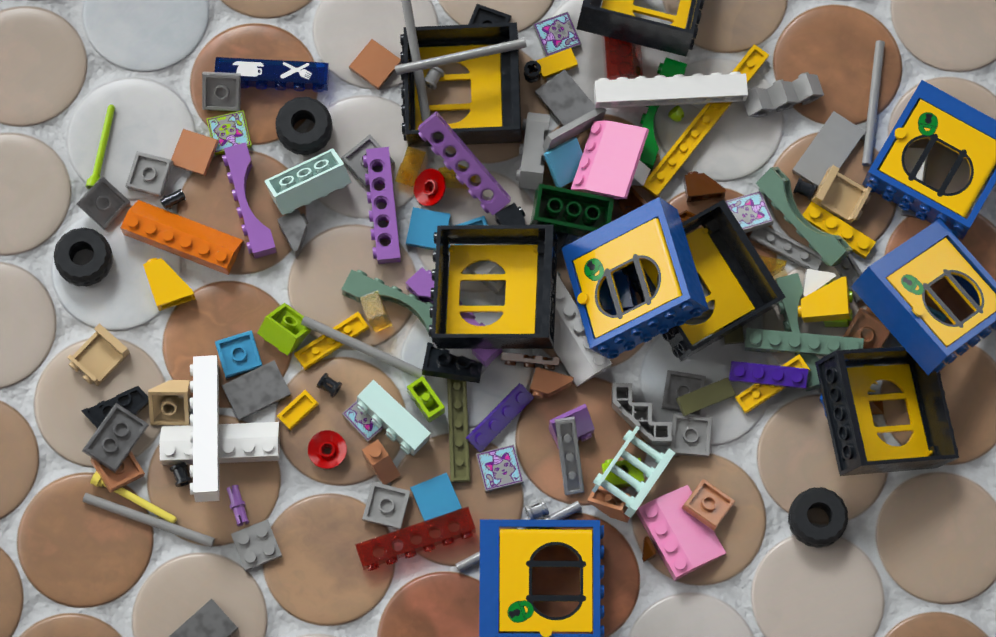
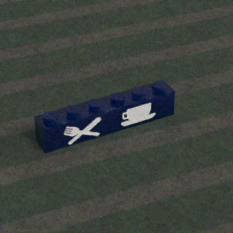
(277, 73)

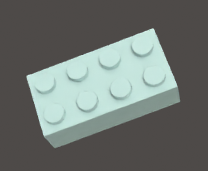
(308, 181)
(393, 418)

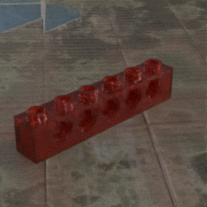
(441, 523)

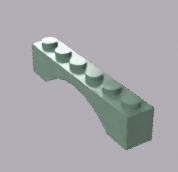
(777, 188)
(359, 285)
(793, 289)
(792, 342)

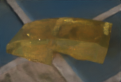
(410, 166)

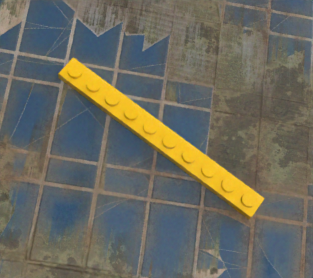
(699, 128)

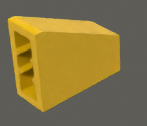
(166, 284)
(826, 303)

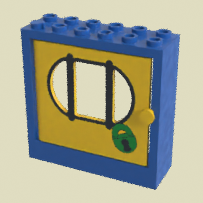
(954, 126)
(617, 245)
(901, 296)
(516, 566)

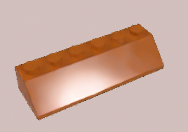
(181, 236)

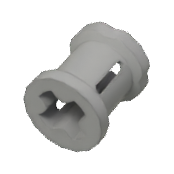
(433, 77)
(536, 510)

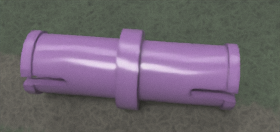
(237, 505)

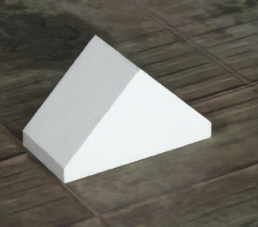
(815, 280)

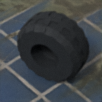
(300, 109)
(78, 240)
(825, 500)

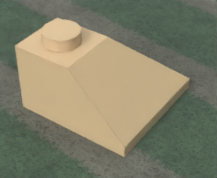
(170, 403)

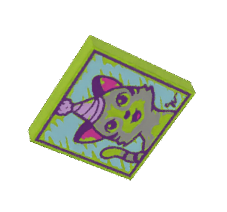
(229, 130)

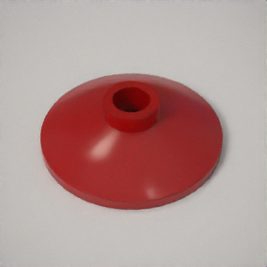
(424, 184)
(324, 440)

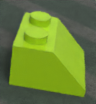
(284, 329)

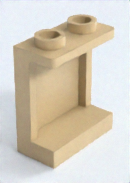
(841, 195)
(98, 356)

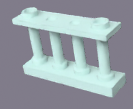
(641, 487)

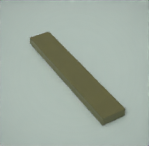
(458, 431)

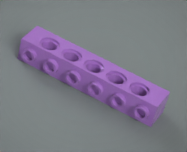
(436, 123)
(381, 158)

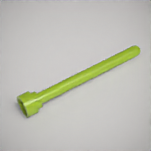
(102, 147)

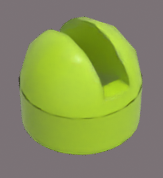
(676, 113)

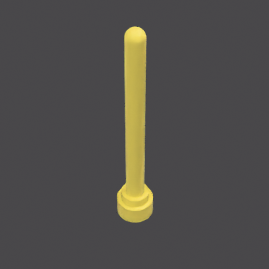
(97, 481)

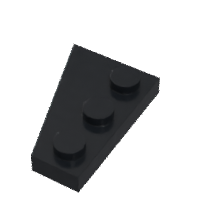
(446, 365)
(132, 400)

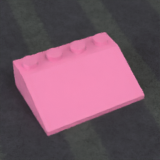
(610, 159)
(677, 535)

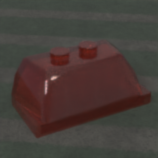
(621, 59)

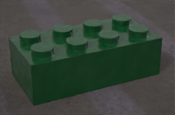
(570, 210)

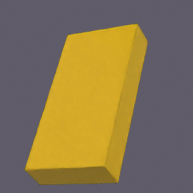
(557, 62)
(297, 410)

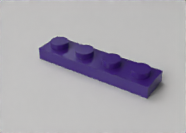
(769, 375)
(499, 417)

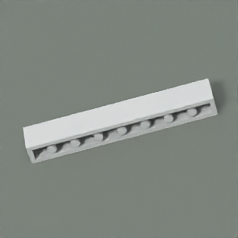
(670, 90)
(205, 428)

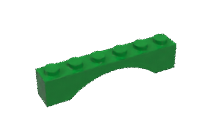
(650, 150)

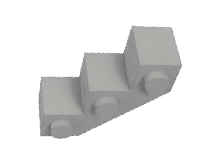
(783, 95)
(532, 151)
(640, 415)

